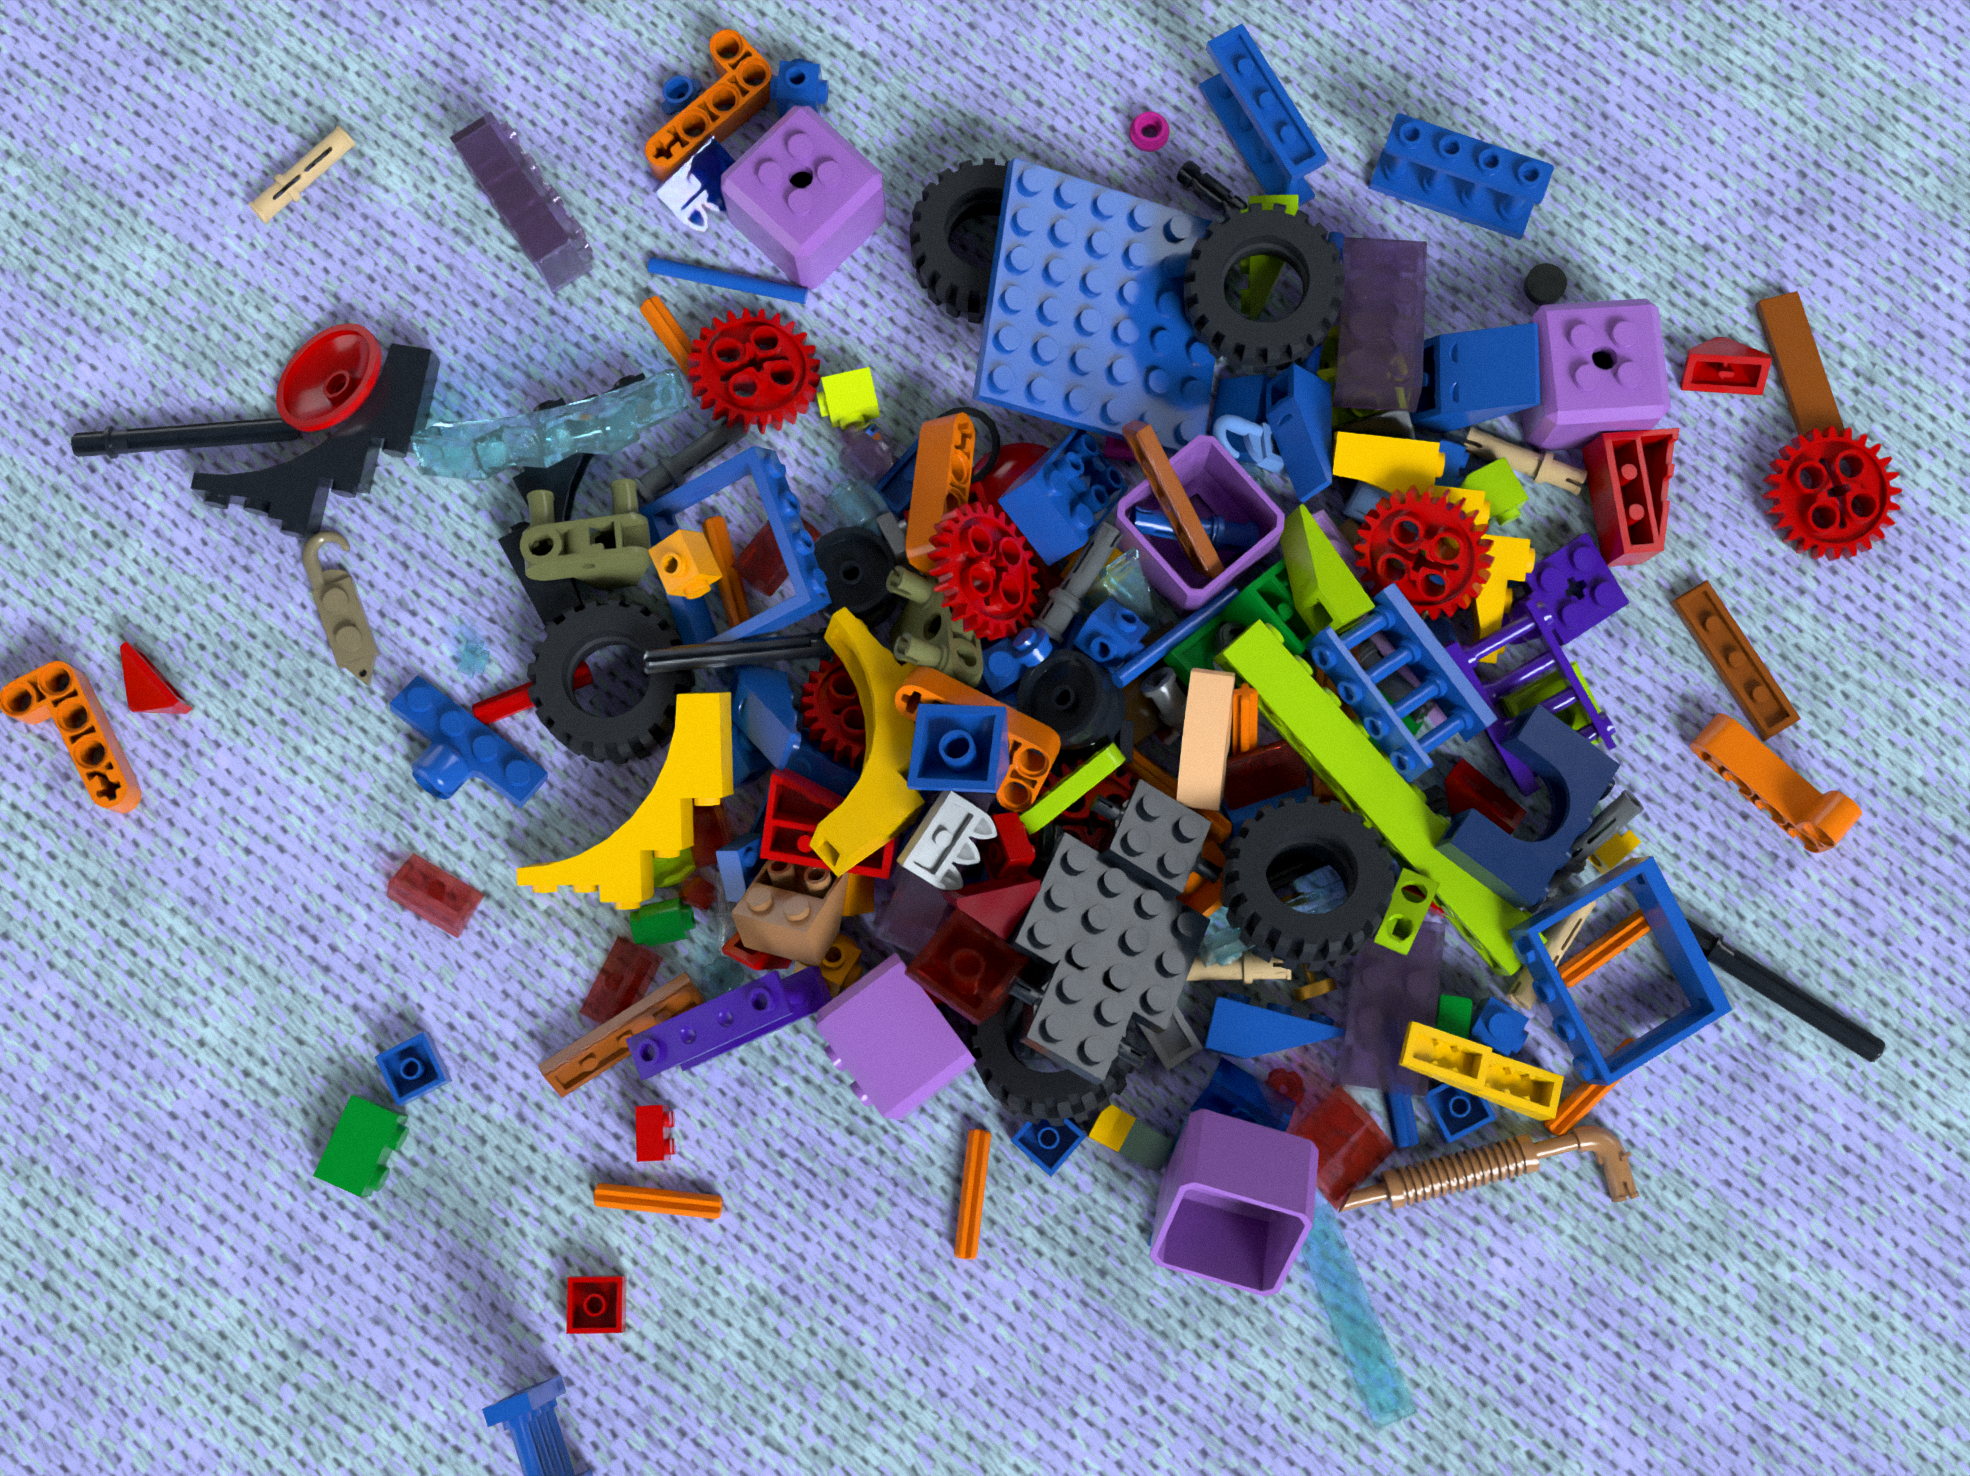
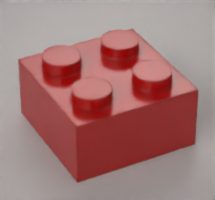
(1009, 850)
(653, 1133)
(596, 1304)

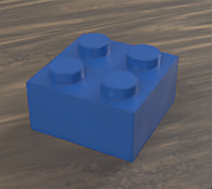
(1454, 459)
(740, 864)
(413, 1069)
(1456, 1111)
(1048, 1144)

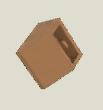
(792, 911)

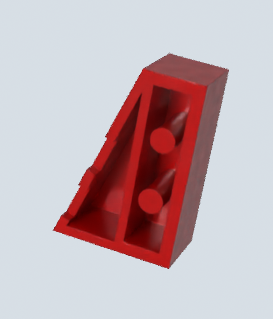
(1630, 491)
(792, 817)

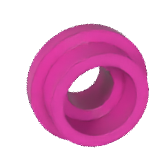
(1149, 120)

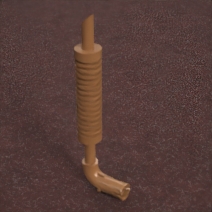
(1493, 1164)

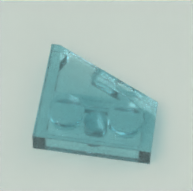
(1126, 585)

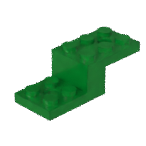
(1264, 599)

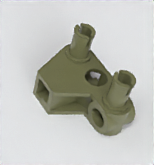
(604, 559)
(928, 635)

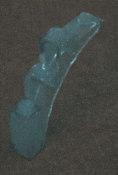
(547, 436)

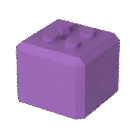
(810, 227)
(1580, 398)
(1213, 486)
(892, 1041)
(1235, 1203)

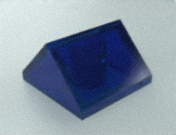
(1244, 1097)

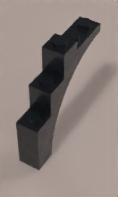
(563, 480)
(298, 490)

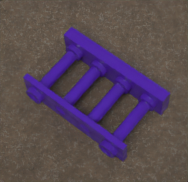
(1539, 619)
(729, 1021)

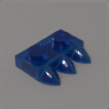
(696, 182)

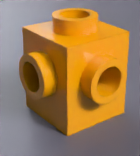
(839, 965)

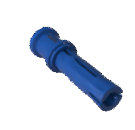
(1221, 533)

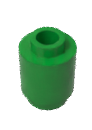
(662, 922)

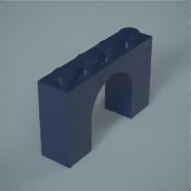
(1576, 780)

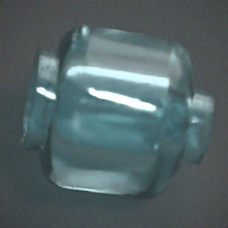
(855, 505)

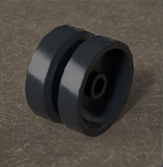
(867, 559)
(1073, 700)

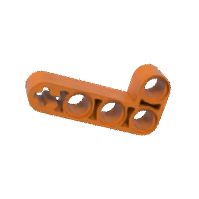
(703, 112)
(939, 481)
(929, 685)
(81, 741)
(1774, 785)

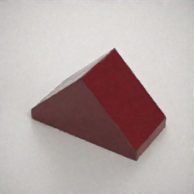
(997, 901)

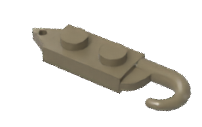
(341, 609)

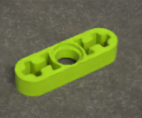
(1072, 787)

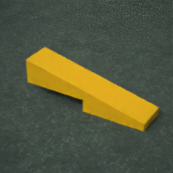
(1481, 1071)

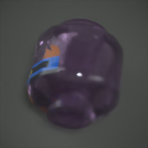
(867, 451)

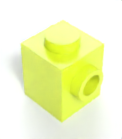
(848, 398)

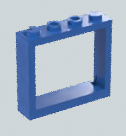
(793, 541)
(1678, 946)

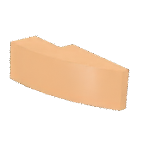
(1205, 739)

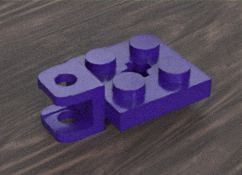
(1547, 583)

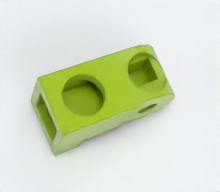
(1405, 912)

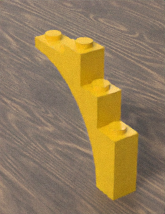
(1398, 464)
(695, 768)
(880, 801)

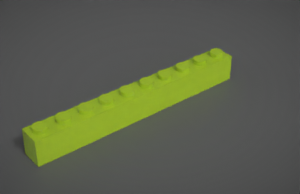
(1370, 785)

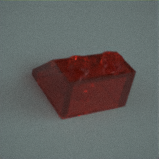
(967, 967)
(1347, 1144)

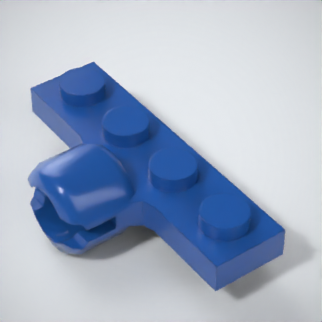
(462, 748)

